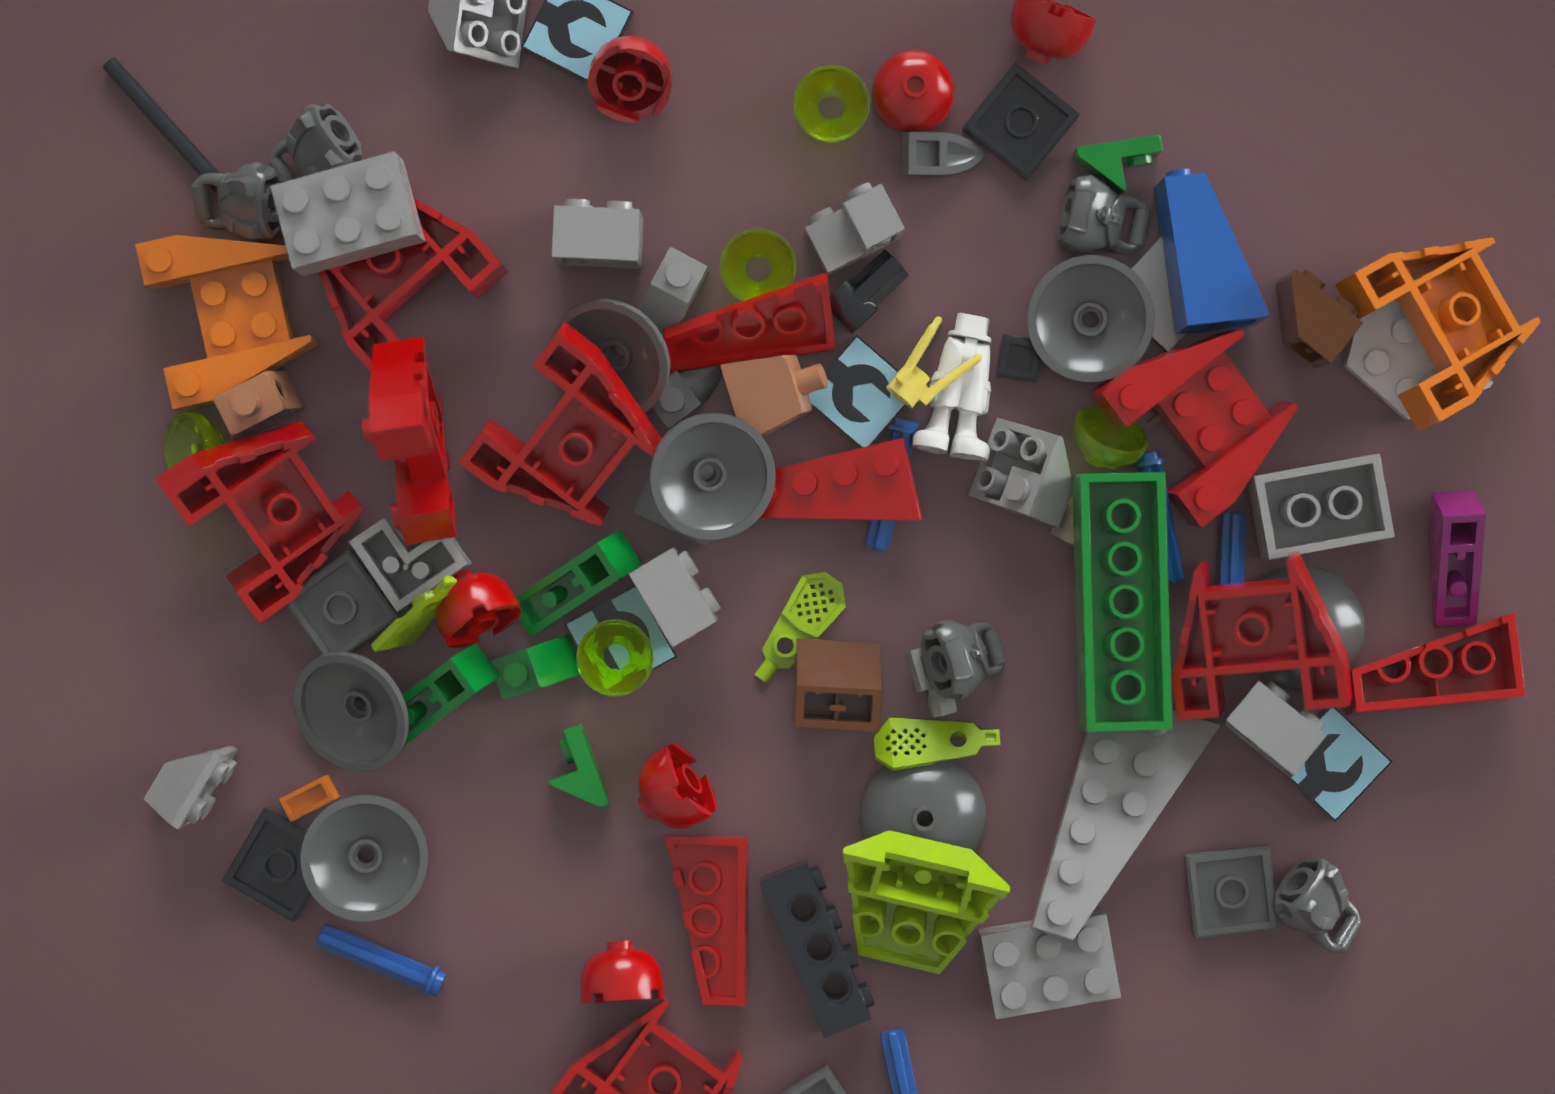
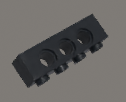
(832, 1011)

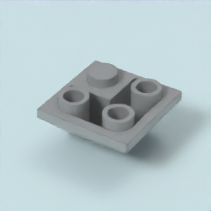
(482, 28)
(1025, 473)
(185, 785)

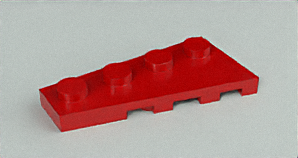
(765, 326)
(849, 485)
(714, 902)

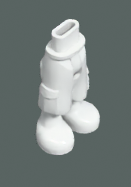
(967, 394)

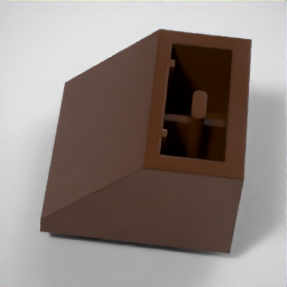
(1312, 320)
(837, 685)

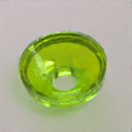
(831, 81)
(751, 244)
(188, 435)
(1104, 442)
(593, 666)

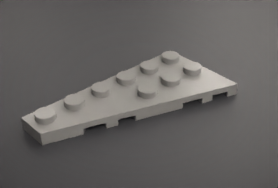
(1110, 807)

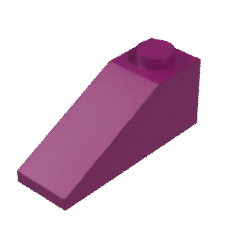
(1456, 556)

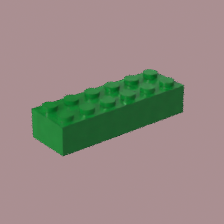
(1122, 602)

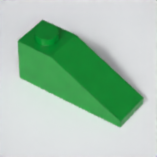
(577, 582)
(447, 689)

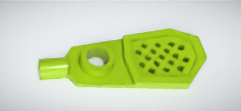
(795, 626)
(408, 629)
(936, 741)

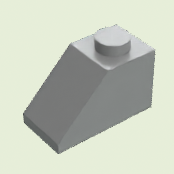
(673, 289)

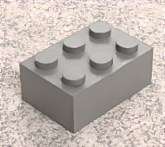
(347, 213)
(1320, 507)
(1044, 973)

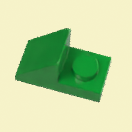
(1107, 158)
(536, 666)
(586, 780)

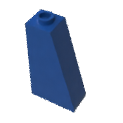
(1202, 258)

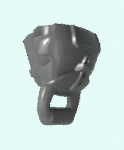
(317, 143)
(243, 201)
(1095, 217)
(958, 659)
(1312, 902)

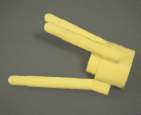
(910, 382)

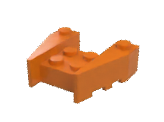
(237, 308)
(1454, 316)

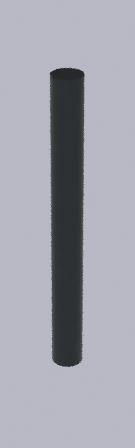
(159, 118)

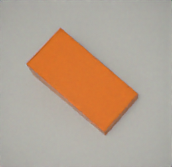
(309, 797)

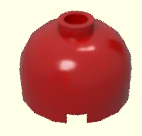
(1050, 29)
(630, 79)
(913, 91)
(475, 606)
(673, 790)
(621, 975)

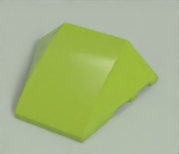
(917, 898)

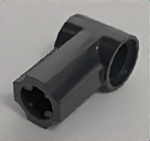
(859, 297)

